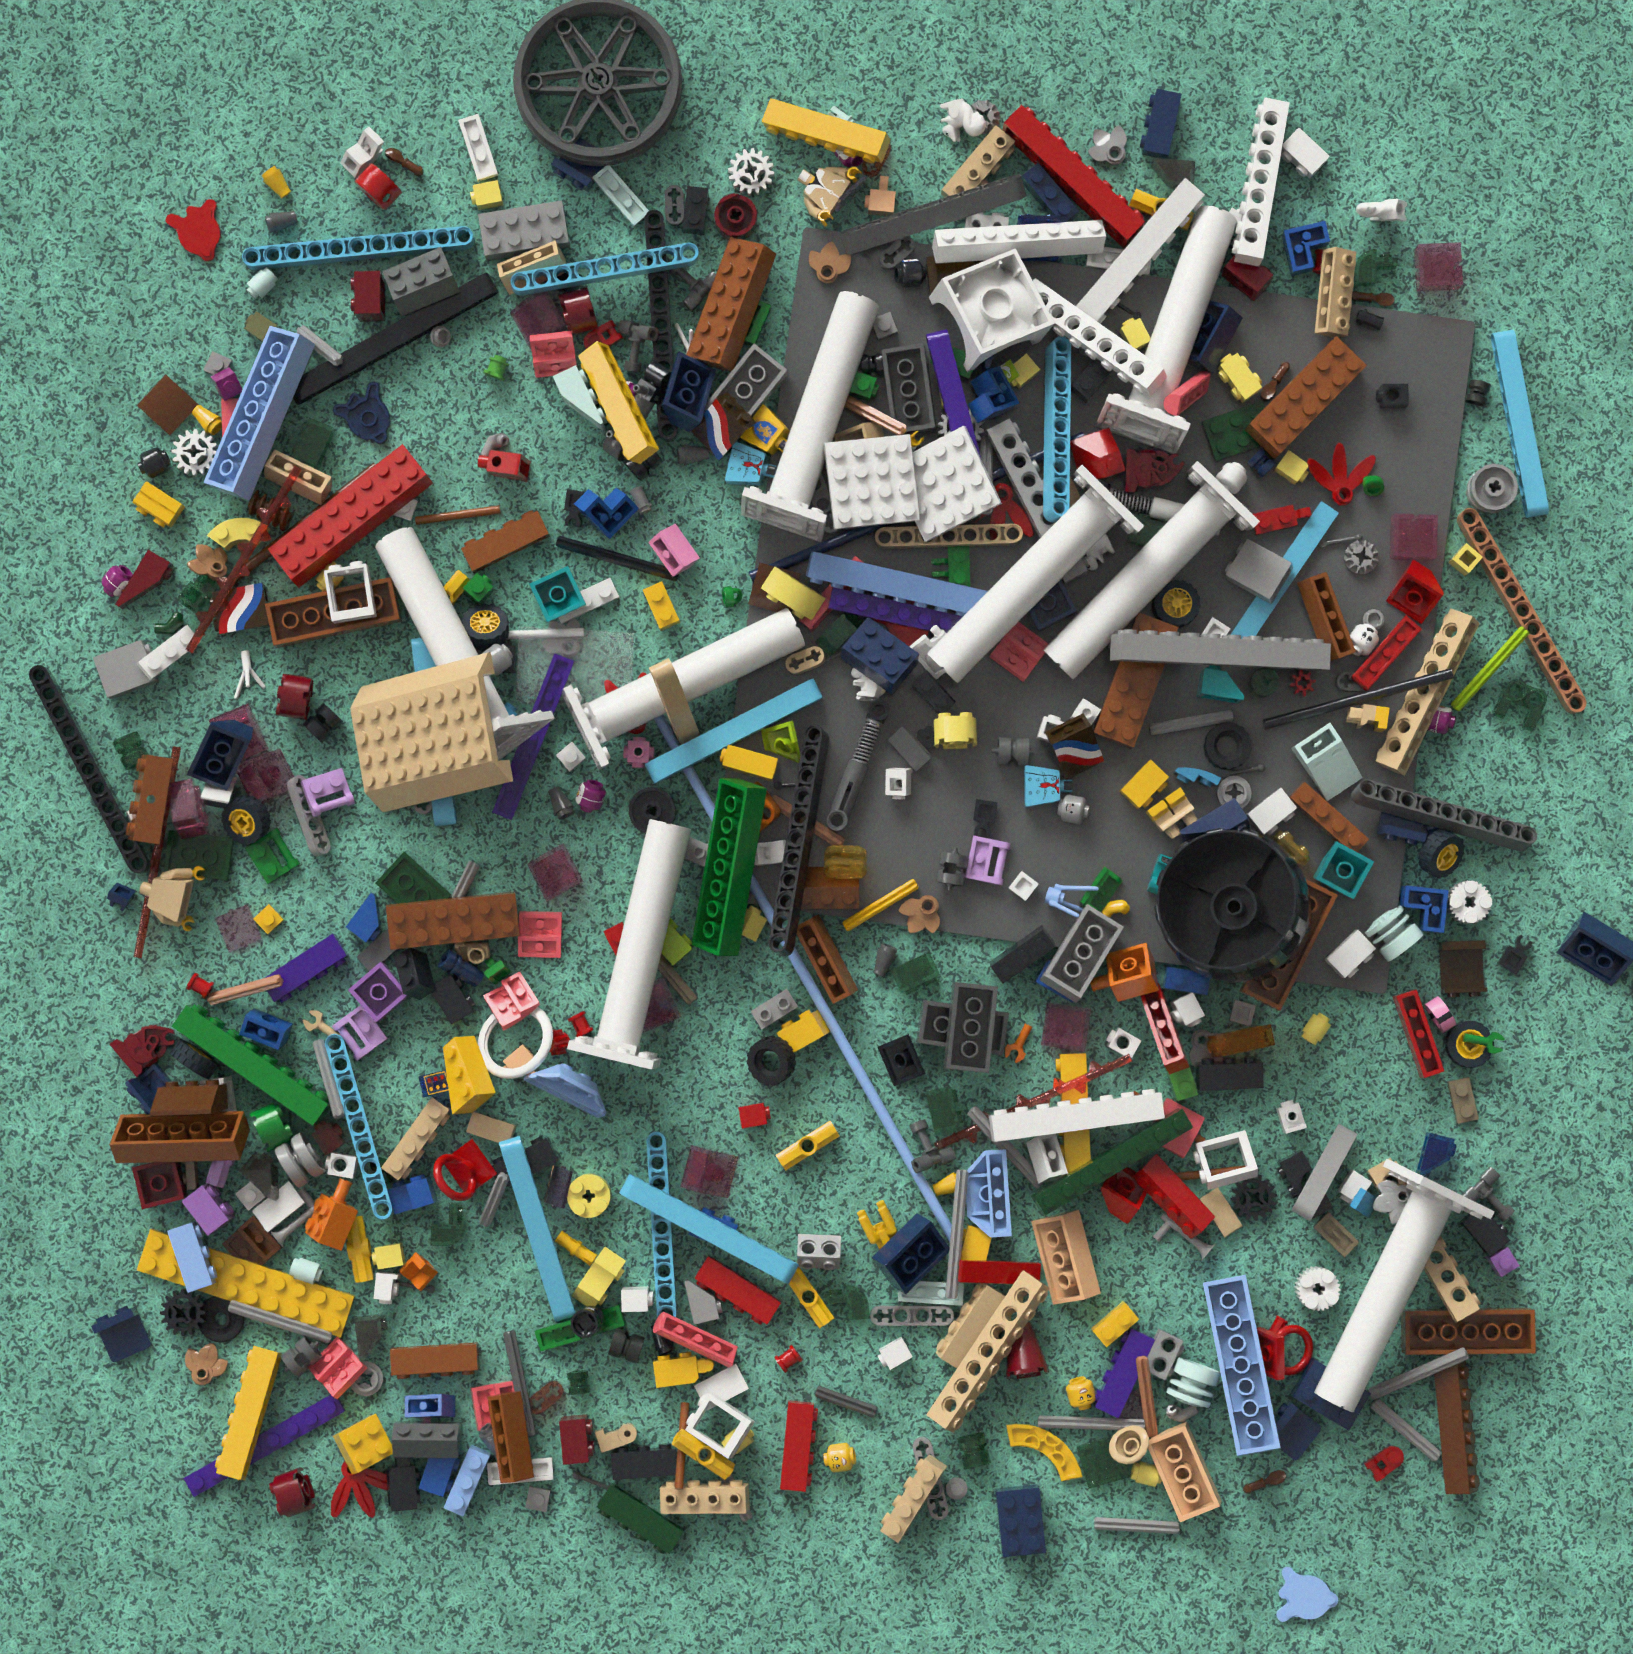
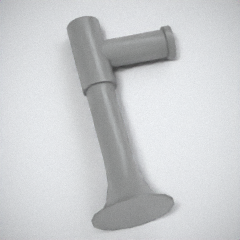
(281, 1235)
(1203, 1248)

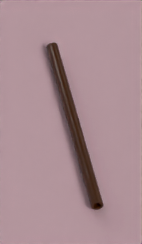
(264, 554)

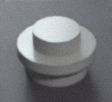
(440, 336)
(1374, 618)
(956, 1488)

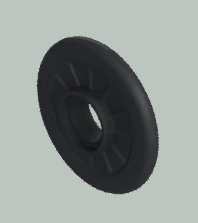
(217, 1332)

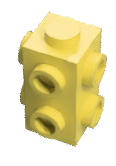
(1239, 377)

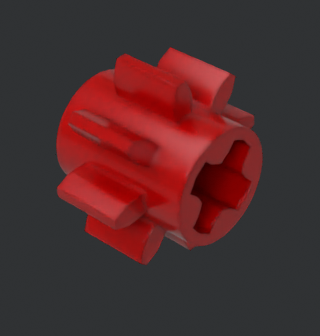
(1306, 678)
(559, 1042)

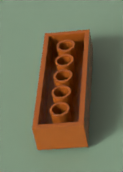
(731, 304)
(1305, 397)
(309, 616)
(1130, 692)
(452, 920)
(1276, 989)
(180, 1137)
(1480, 1333)

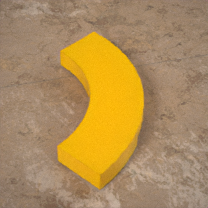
(1048, 1444)

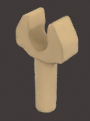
(319, 1024)

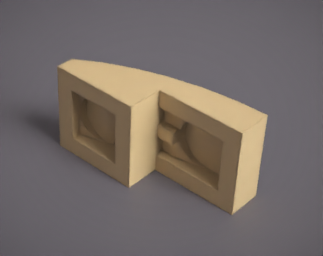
(490, 1128)
(1224, 1215)

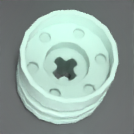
(1394, 933)
(1193, 1383)

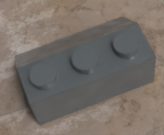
(426, 1439)

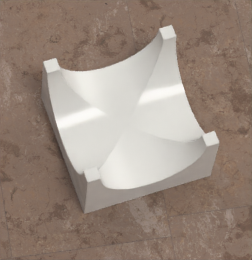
(994, 306)

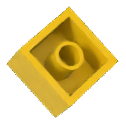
(363, 1444)

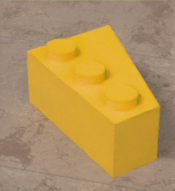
(466, 1075)

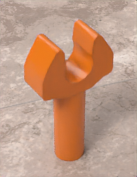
(1018, 1045)

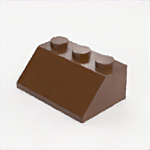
(829, 893)
(190, 1098)

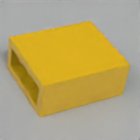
(749, 762)

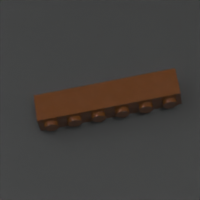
(1456, 1430)

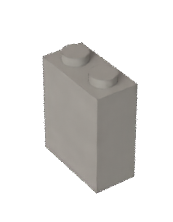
(1258, 571)
(120, 670)

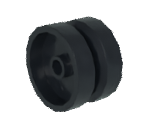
(647, 799)

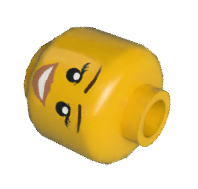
(1080, 1393)
(840, 1457)

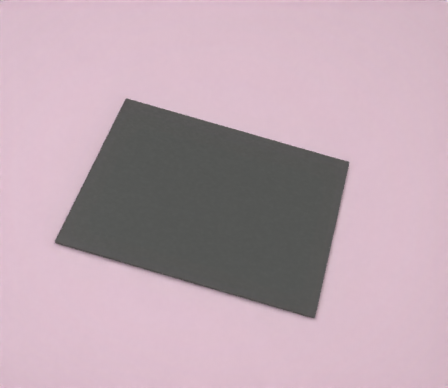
(905, 836)

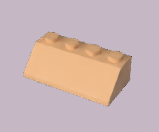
(1066, 1257)
(1184, 1472)

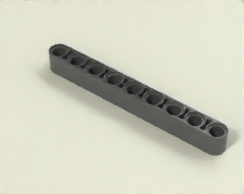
(933, 214)
(1434, 815)

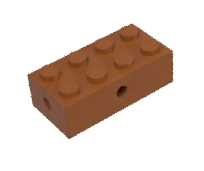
(151, 782)

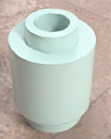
(261, 283)
(306, 1270)

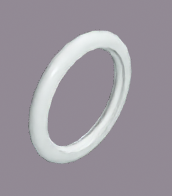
(529, 1067)

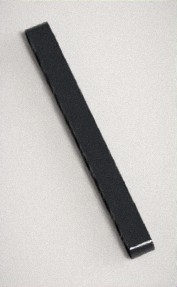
(662, 315)
(394, 337)
(82, 761)
(803, 849)

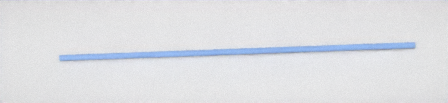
(823, 1008)

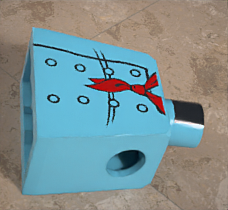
(748, 466)
(1043, 786)

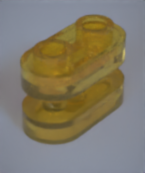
(1299, 853)
(845, 862)

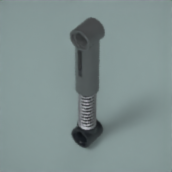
(857, 767)

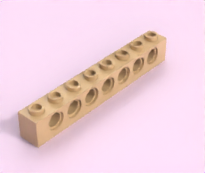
(1419, 722)
(1445, 1290)
(977, 1355)

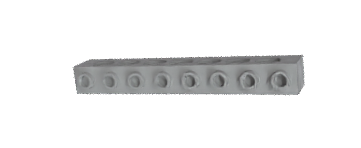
(1009, 430)

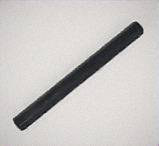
(614, 557)

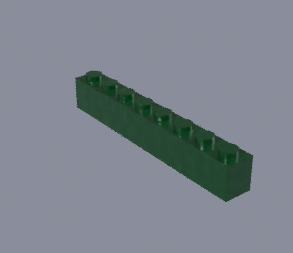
(1111, 1161)

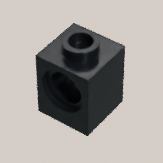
(1401, 392)

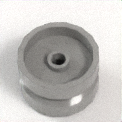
(1498, 478)
(300, 1160)

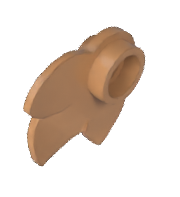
(829, 260)
(208, 560)
(919, 916)
(207, 1361)

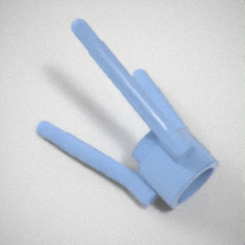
(1056, 897)

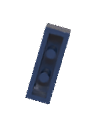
(1160, 123)
(1049, 194)

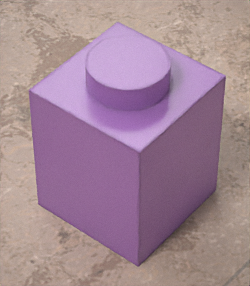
(1502, 1261)

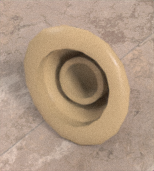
(1129, 1444)

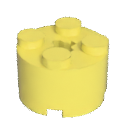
(955, 731)
(581, 1205)

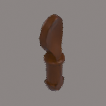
(396, 156)
(1382, 298)
(1269, 389)
(1274, 1478)

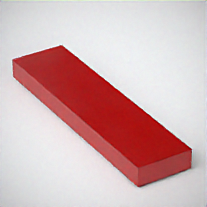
(1386, 653)
(995, 1271)

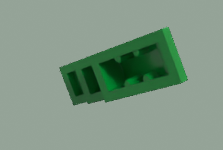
(562, 1334)

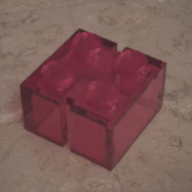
(1437, 265)
(1414, 537)
(187, 809)

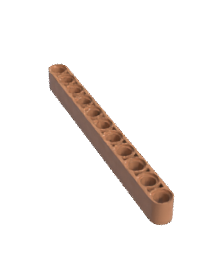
(1530, 617)

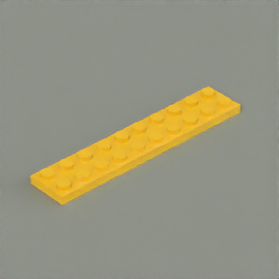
(255, 1286)

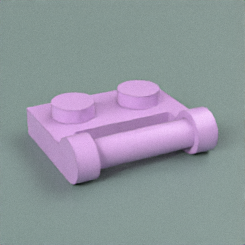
(325, 785)
(980, 859)
(365, 1027)

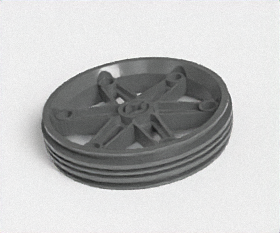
(569, 149)

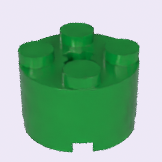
(270, 1126)

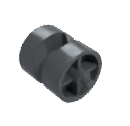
(1013, 751)
(952, 869)
(300, 1357)

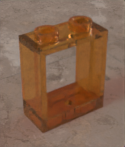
(1240, 1040)

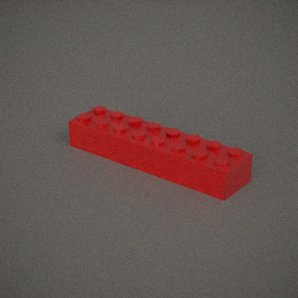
(1073, 176)
(350, 516)

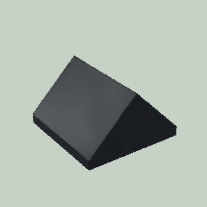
(901, 1060)

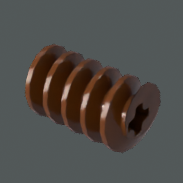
(283, 516)

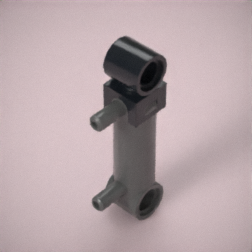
(648, 393)

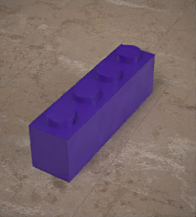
(307, 966)
(1123, 1373)

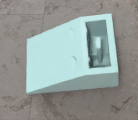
(574, 392)
(1327, 761)

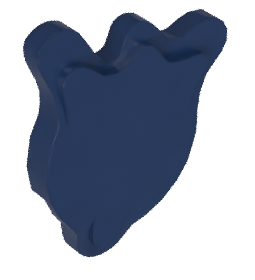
(366, 415)

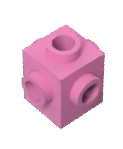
(647, 752)

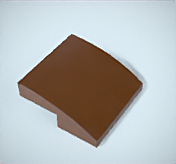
(167, 404)
(758, 595)
(252, 1242)

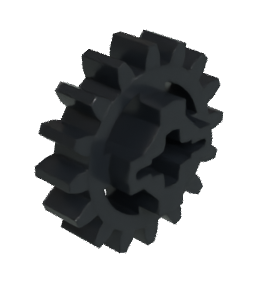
(1246, 1204)
(177, 1306)

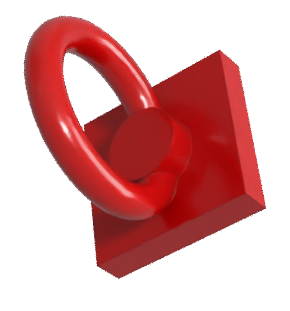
(467, 1167)
(1273, 1351)

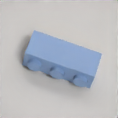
(192, 1256)
(467, 1480)

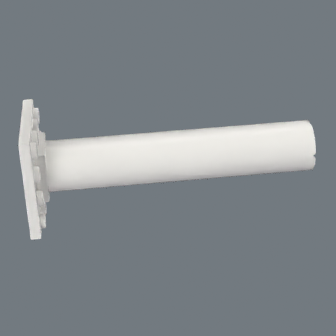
(1174, 334)
(815, 423)
(1148, 571)
(1032, 576)
(444, 631)
(698, 675)
(639, 949)
(1391, 1285)

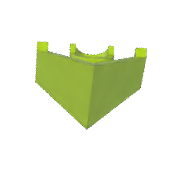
(782, 741)

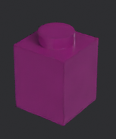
(226, 384)

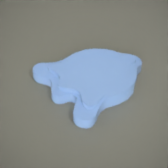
(1305, 1596)

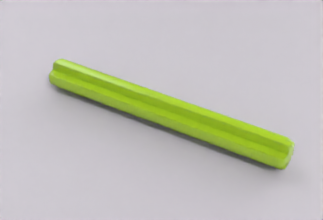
(1490, 668)

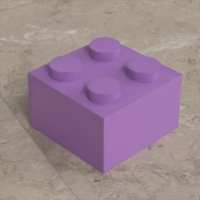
(378, 992)
(209, 1208)

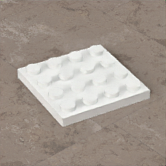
(871, 481)
(951, 484)

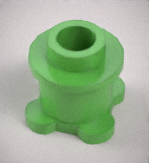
(496, 367)

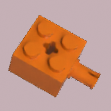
(1129, 973)
(332, 1217)

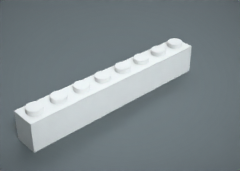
(1028, 239)
(1140, 250)
(1077, 1116)

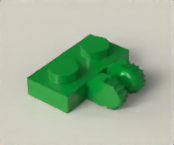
(958, 565)

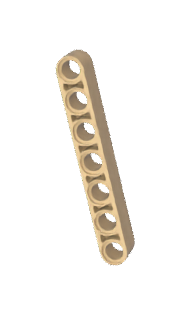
(959, 540)
(674, 701)

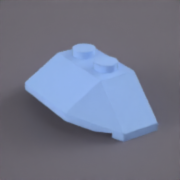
(570, 1087)
(989, 1194)

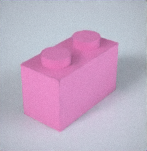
(674, 550)

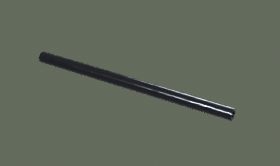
(1358, 698)

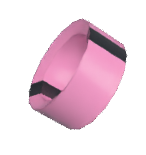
(1440, 1014)

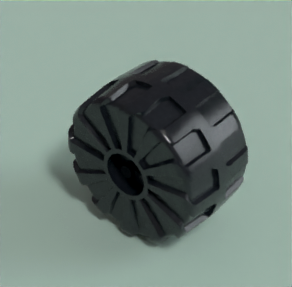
(1198, 898)

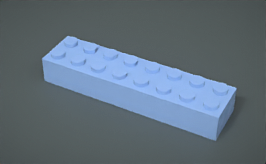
(259, 413)
(1241, 1365)

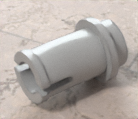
(641, 500)

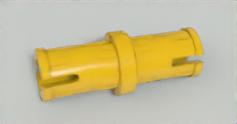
(576, 1248)

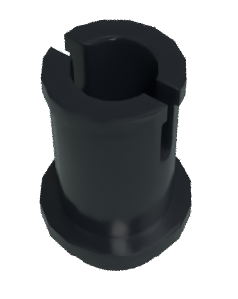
(1369, 319)

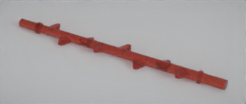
(246, 550)
(155, 861)
(1059, 1087)

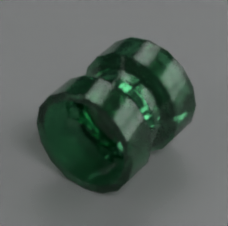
(578, 1377)

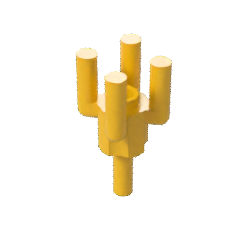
(882, 1231)

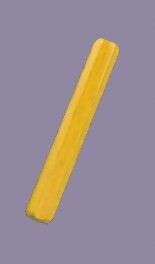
(880, 905)

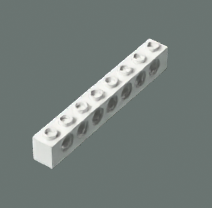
(1276, 112)
(1147, 382)

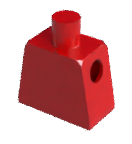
(505, 465)

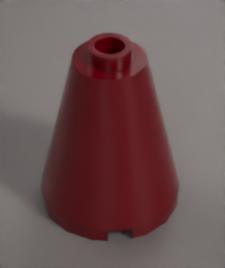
(1026, 1356)

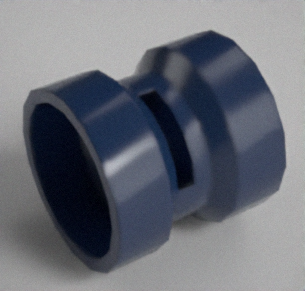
(1257, 459)

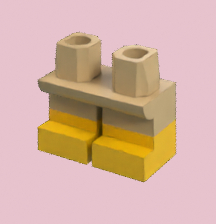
(1369, 715)
(1178, 806)

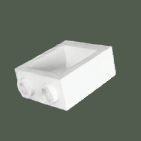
(352, 614)
(1248, 1172)
(737, 1437)

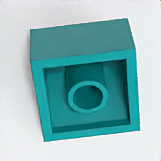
(557, 594)
(1218, 686)
(1343, 869)

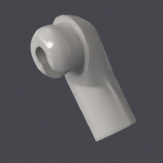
(493, 442)
(1179, 1414)

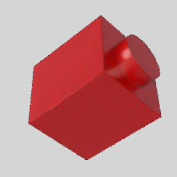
(754, 1115)

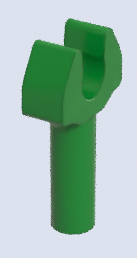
(1486, 1041)

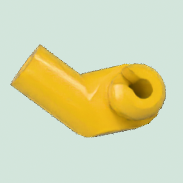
(1116, 906)

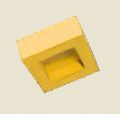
(268, 919)

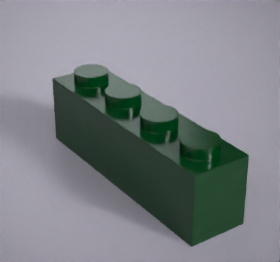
(640, 1518)

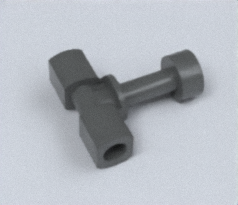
(698, 287)
(638, 334)
(931, 1154)
(1484, 1190)

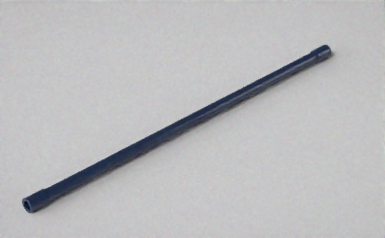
(862, 531)

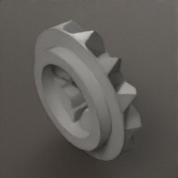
(993, 114)
(1352, 561)
(1240, 784)
(366, 1389)

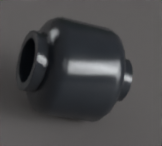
(909, 273)
(154, 462)

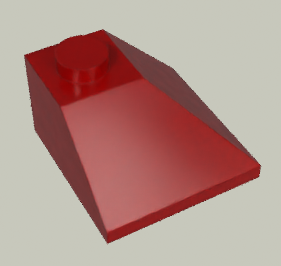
(1098, 453)
(1416, 592)
(1123, 1195)

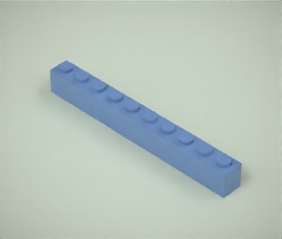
(892, 582)

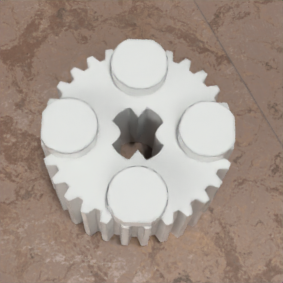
(1480, 902)
(1326, 1297)

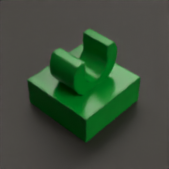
(497, 970)

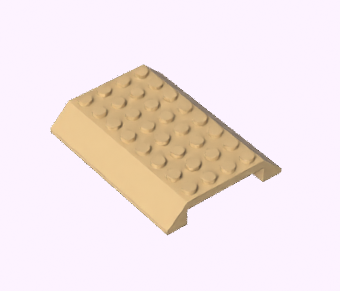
(427, 735)

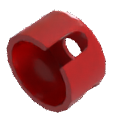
(377, 185)

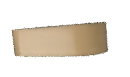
(803, 656)

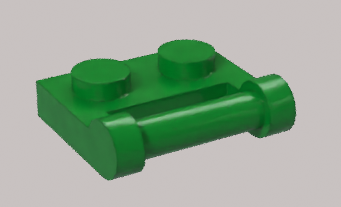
(266, 859)

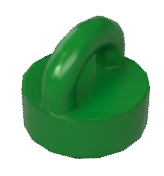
(1373, 485)
(728, 596)

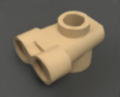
(469, 951)

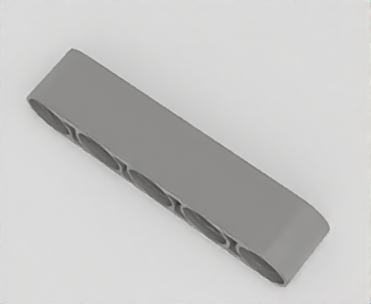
(1324, 1172)

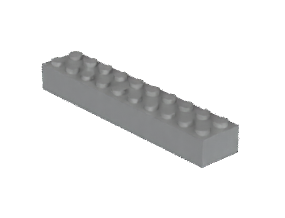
(1217, 651)

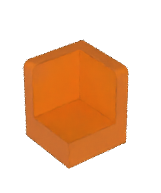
(418, 1271)

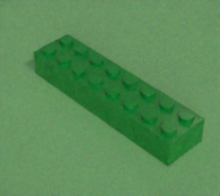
(729, 866)
(252, 1064)

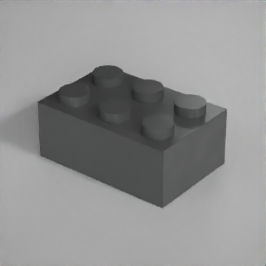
(420, 281)

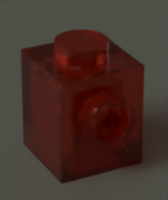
(328, 1136)

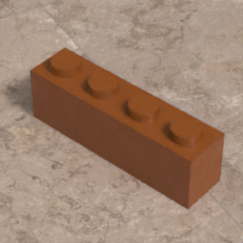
(505, 541)
(1326, 615)
(1327, 817)
(826, 959)
(434, 1359)
(510, 1437)

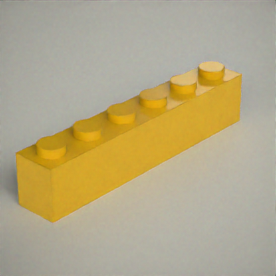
(826, 131)
(618, 402)
(1075, 1143)
(248, 1413)

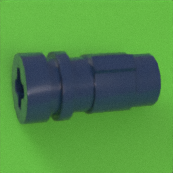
(454, 964)

